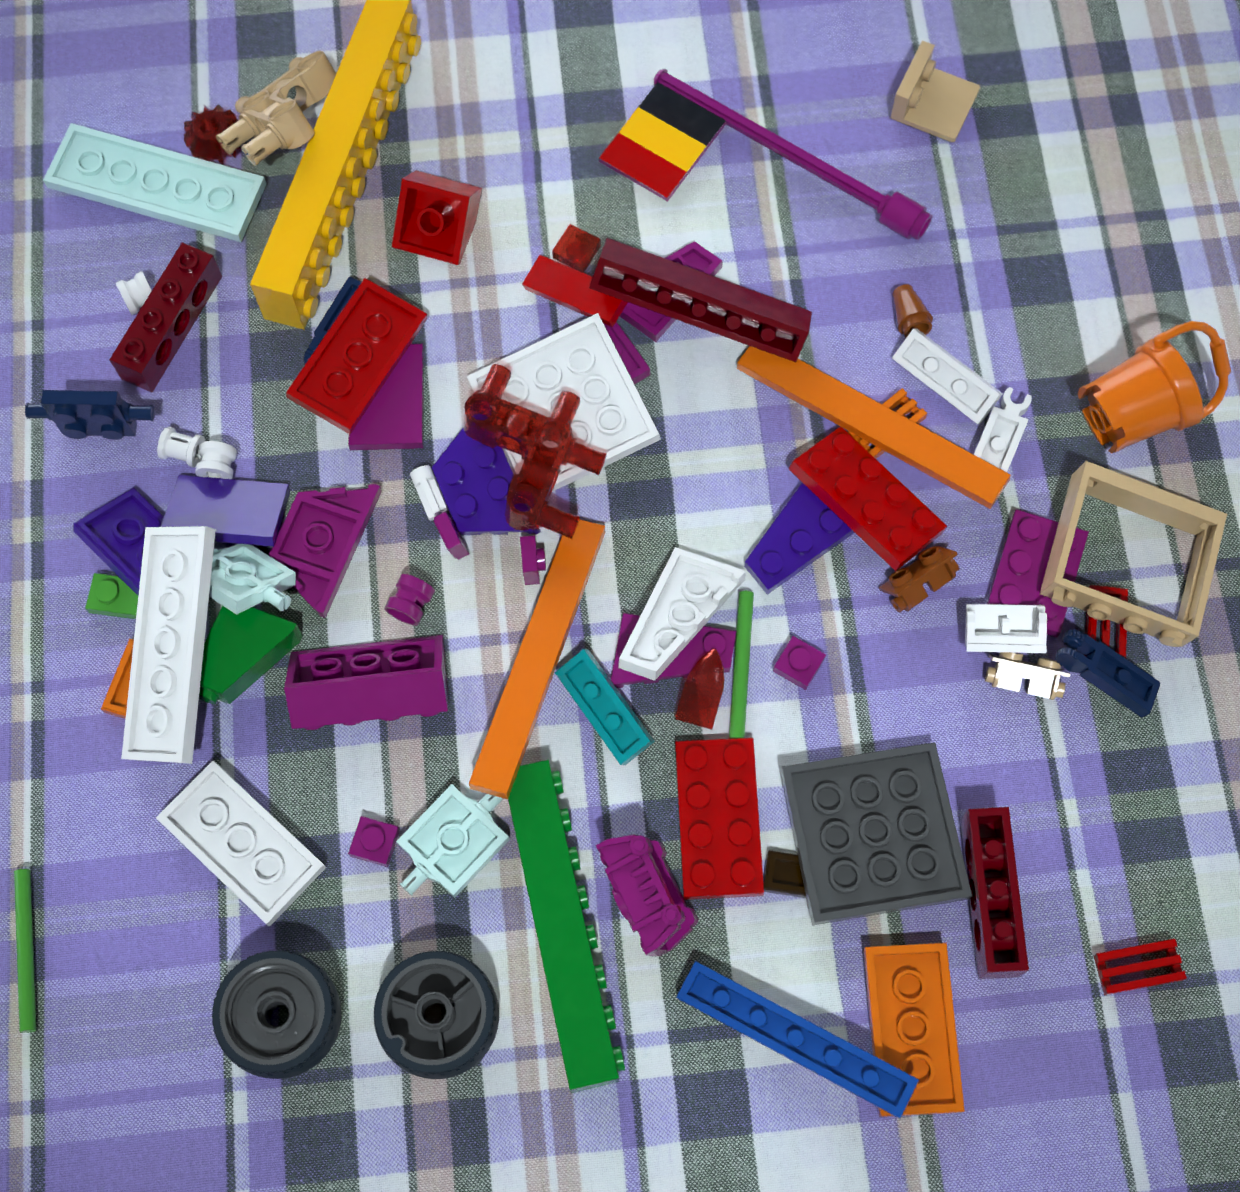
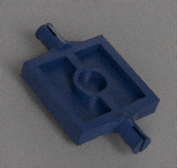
(90, 413)

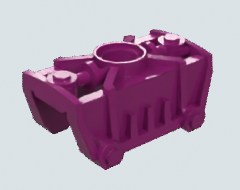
(647, 892)

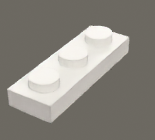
(947, 376)

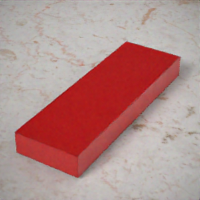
(571, 290)

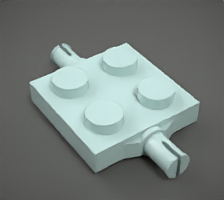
(247, 577)
(452, 841)

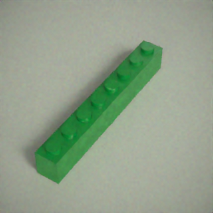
(561, 930)

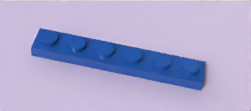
(798, 1040)

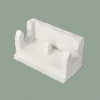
(1006, 628)

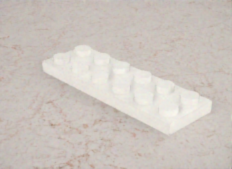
(168, 644)

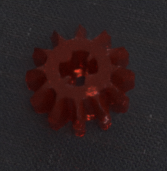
(202, 132)

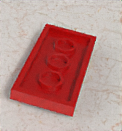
(356, 356)
(868, 498)
(719, 819)

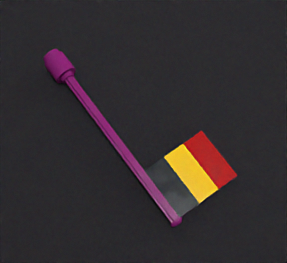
(680, 124)

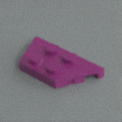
(322, 538)

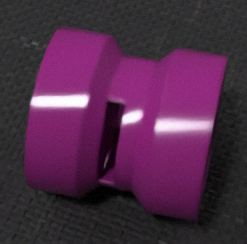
(409, 599)

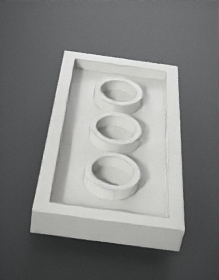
(241, 843)

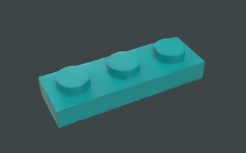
(604, 707)

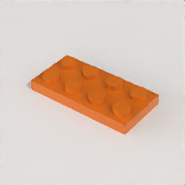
(916, 1022)

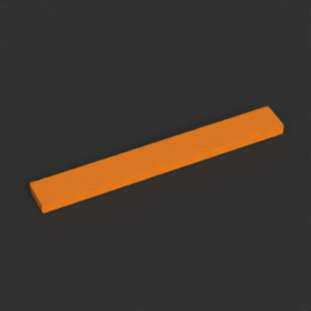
(878, 425)
(536, 661)

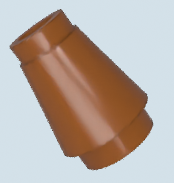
(911, 311)

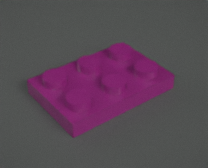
(1025, 564)

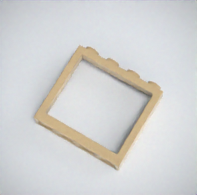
(1157, 505)

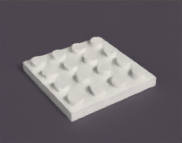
(588, 365)

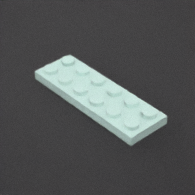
(155, 182)

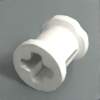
(179, 446)

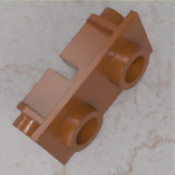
(933, 567)

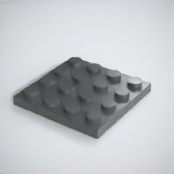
(874, 833)

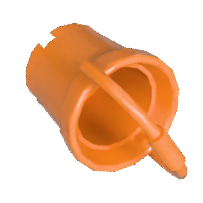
(1152, 391)

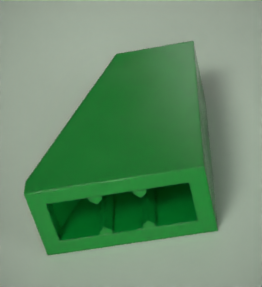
(243, 650)

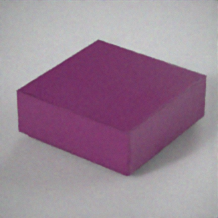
(450, 536)

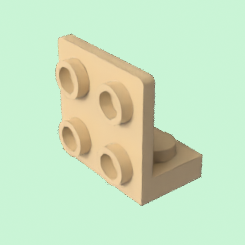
(933, 98)

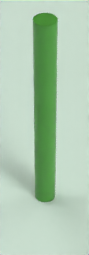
(741, 665)
(25, 951)

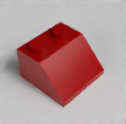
(435, 216)

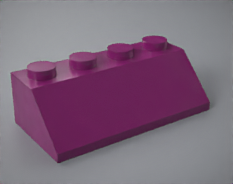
(366, 682)

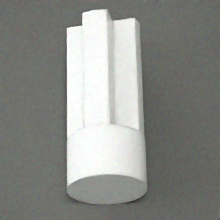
(429, 491)

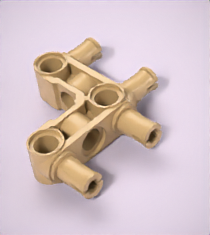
(275, 118)

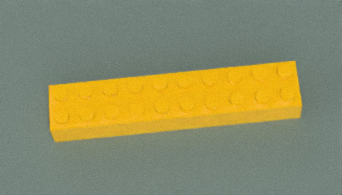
(336, 163)

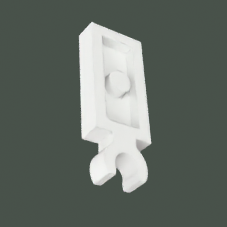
(1003, 432)

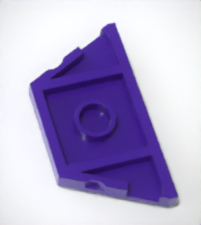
(477, 485)

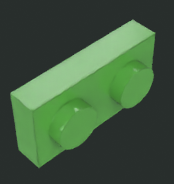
(111, 597)

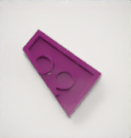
(656, 324)
(704, 641)

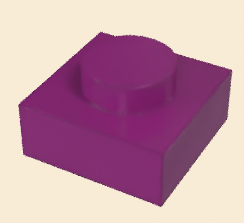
(532, 560)
(799, 663)
(374, 841)

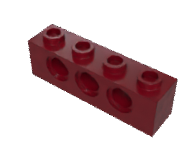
(166, 317)
(995, 893)

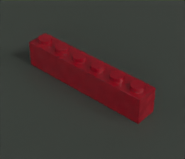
(701, 300)

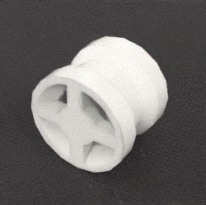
(134, 292)
(216, 460)

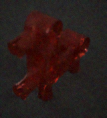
(524, 434)

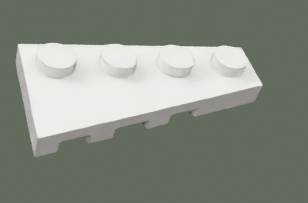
(678, 608)

